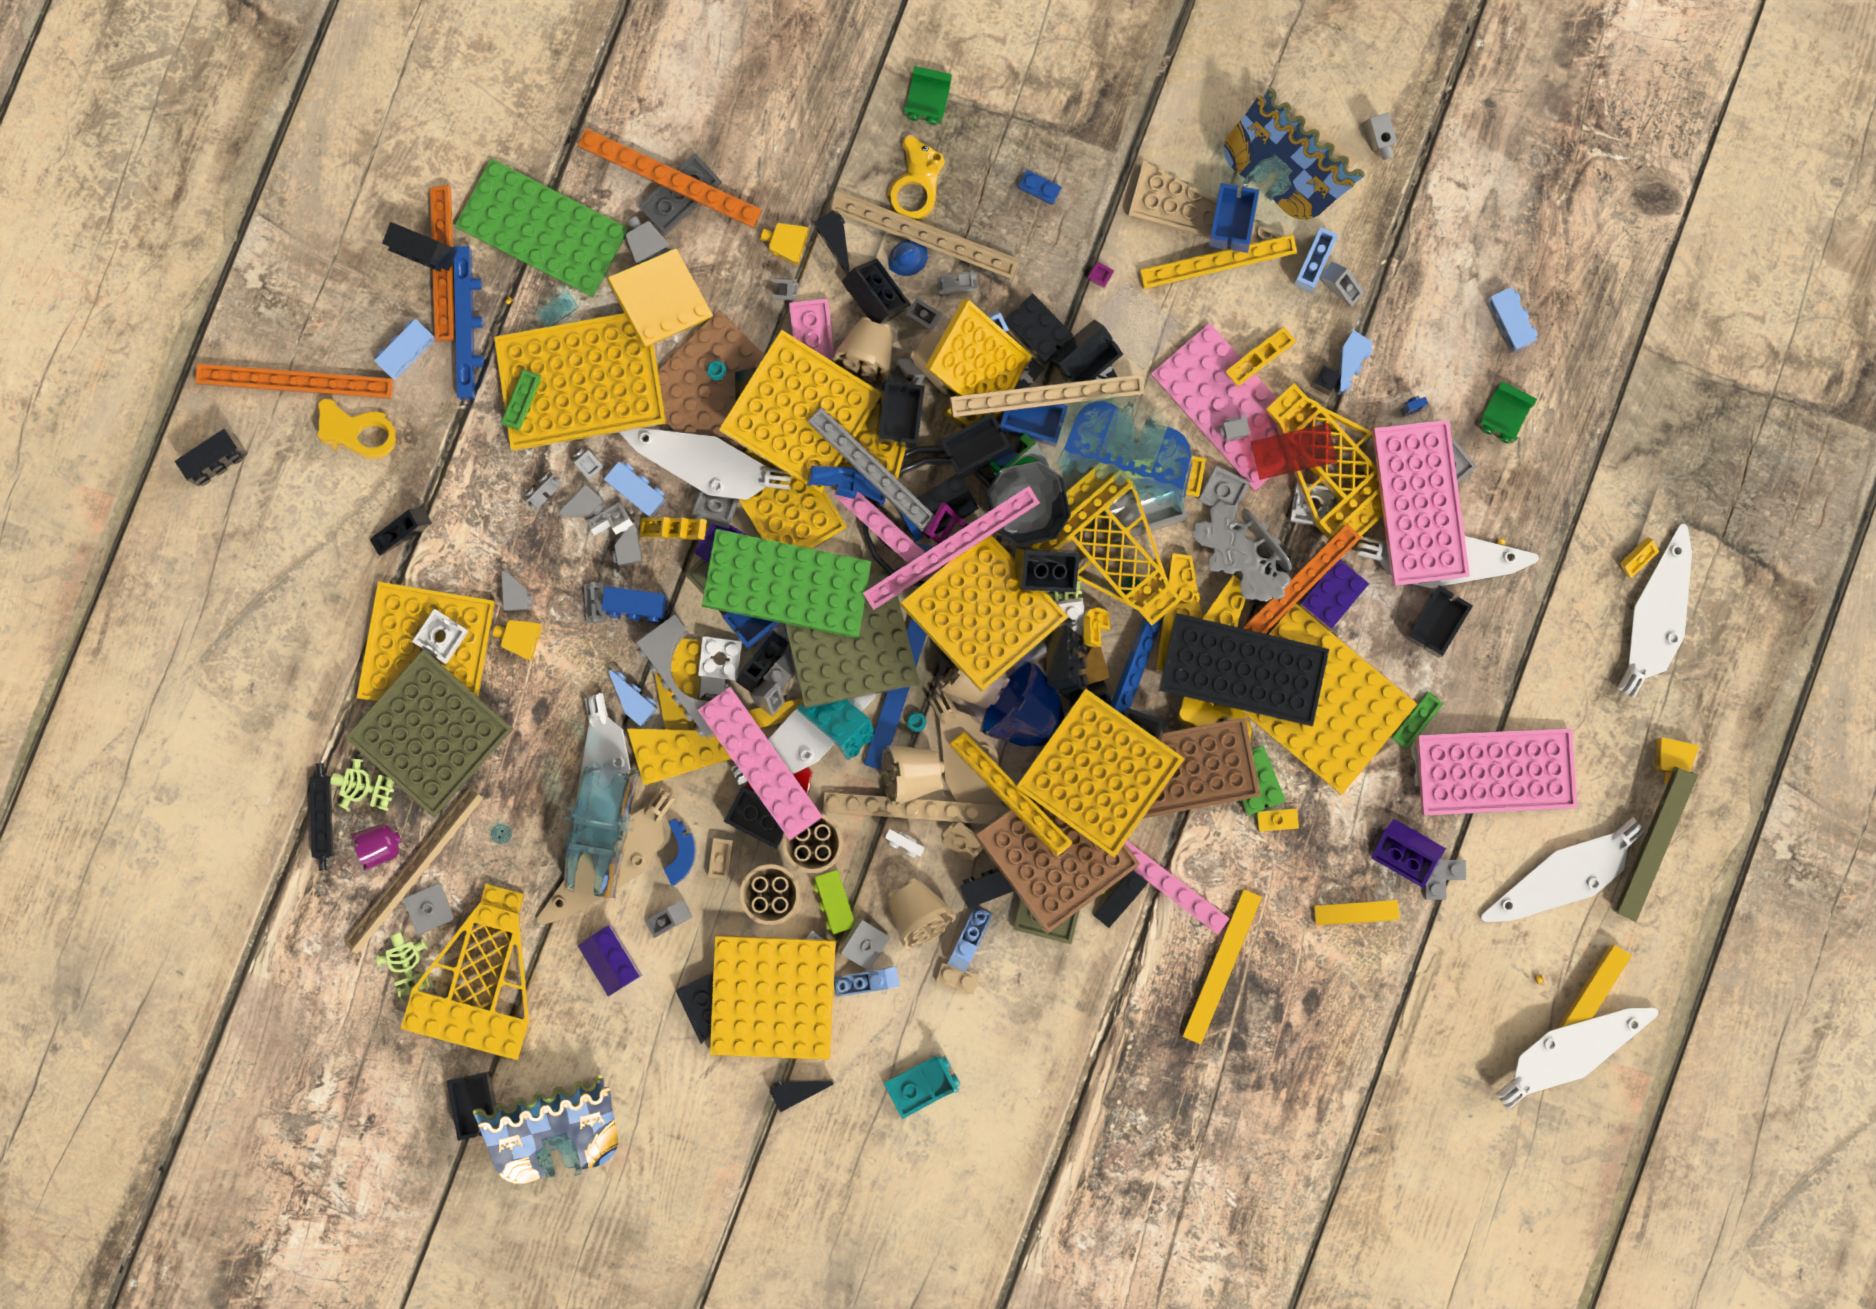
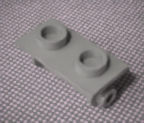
(948, 284)
(545, 484)
(593, 602)

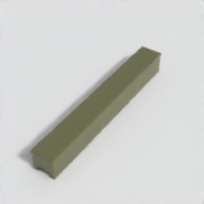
(1655, 843)

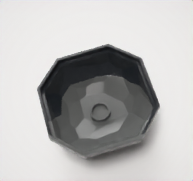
(1044, 520)

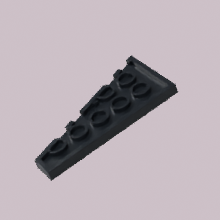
(697, 1003)

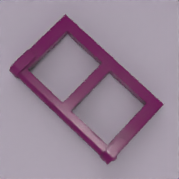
(931, 527)

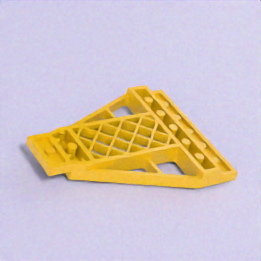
(1087, 502)
(1362, 504)
(468, 1023)

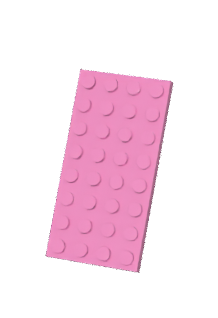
(1208, 397)
(1420, 502)
(1496, 771)

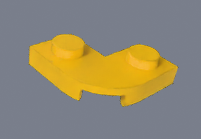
(1094, 622)

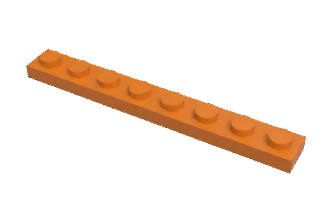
(443, 281)
(1304, 579)

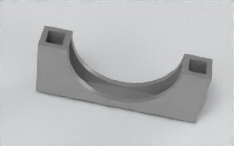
(659, 649)

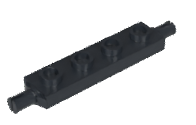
(321, 816)

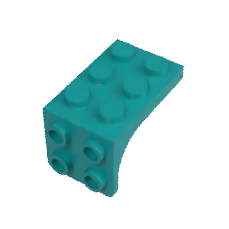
(842, 724)
(922, 1085)

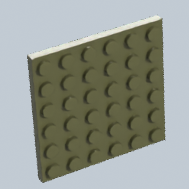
(846, 667)
(429, 733)

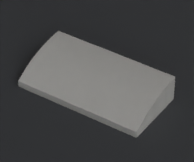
(1157, 516)

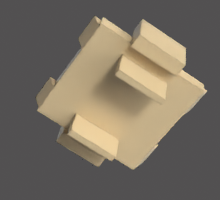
(962, 841)

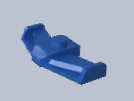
(846, 480)

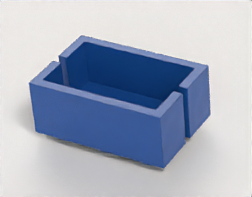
(1234, 218)
(1039, 423)
(634, 604)
(750, 629)

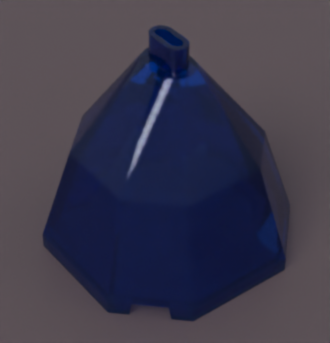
(1026, 710)

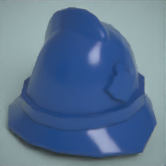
(907, 258)

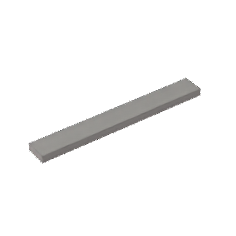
(871, 469)

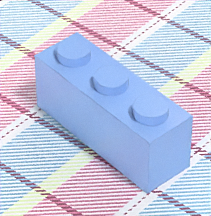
(1315, 259)
(1512, 319)
(404, 349)
(635, 489)

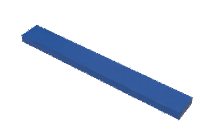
(893, 705)

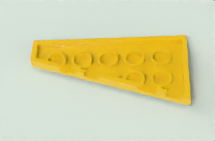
(684, 672)

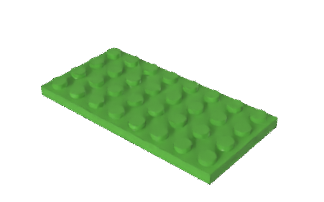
(542, 228)
(786, 583)

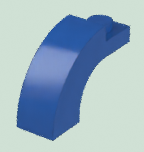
(686, 854)

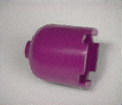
(376, 845)

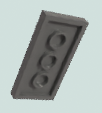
(669, 208)

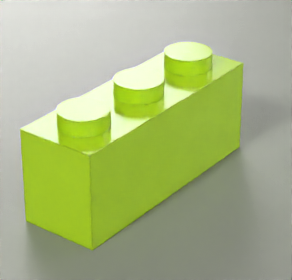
(834, 902)

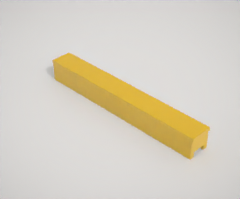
(1596, 986)

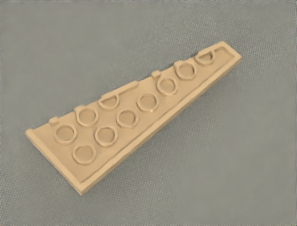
(1178, 206)

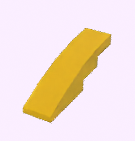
(1260, 356)
(672, 528)
(1357, 912)

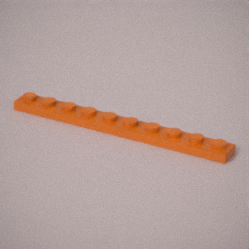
(669, 178)
(294, 381)

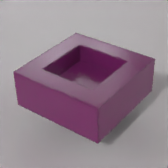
(1100, 275)

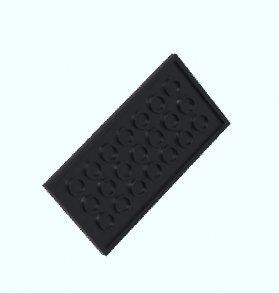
(1243, 669)

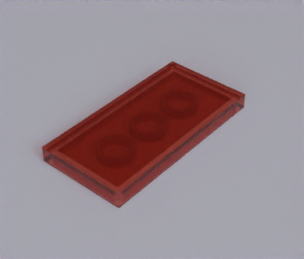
(1294, 451)

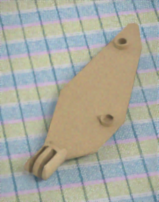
(960, 778)
(639, 850)

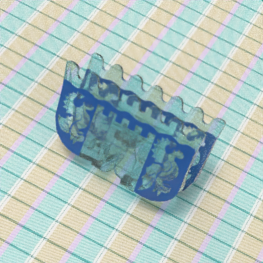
(1105, 440)

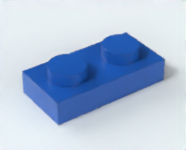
(1039, 187)
(1414, 405)

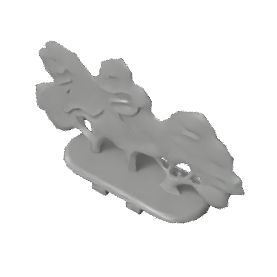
(1238, 552)

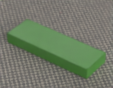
(521, 400)
(1417, 720)

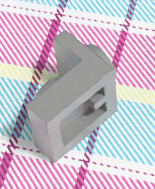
(586, 462)

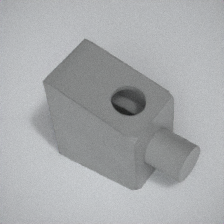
(1380, 127)
(645, 241)

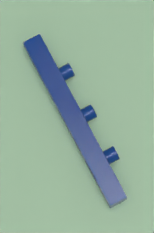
(465, 323)

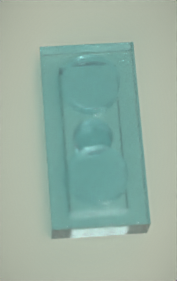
(557, 309)

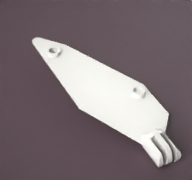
(705, 462)
(1483, 557)
(1660, 615)
(800, 741)
(603, 745)
(1568, 875)
(1572, 1052)

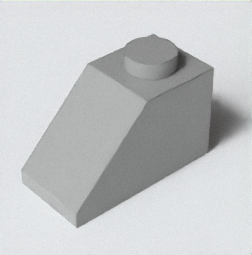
(1342, 283)
(924, 314)
(583, 505)
(628, 548)
(515, 595)
(781, 671)
(768, 697)
(668, 918)

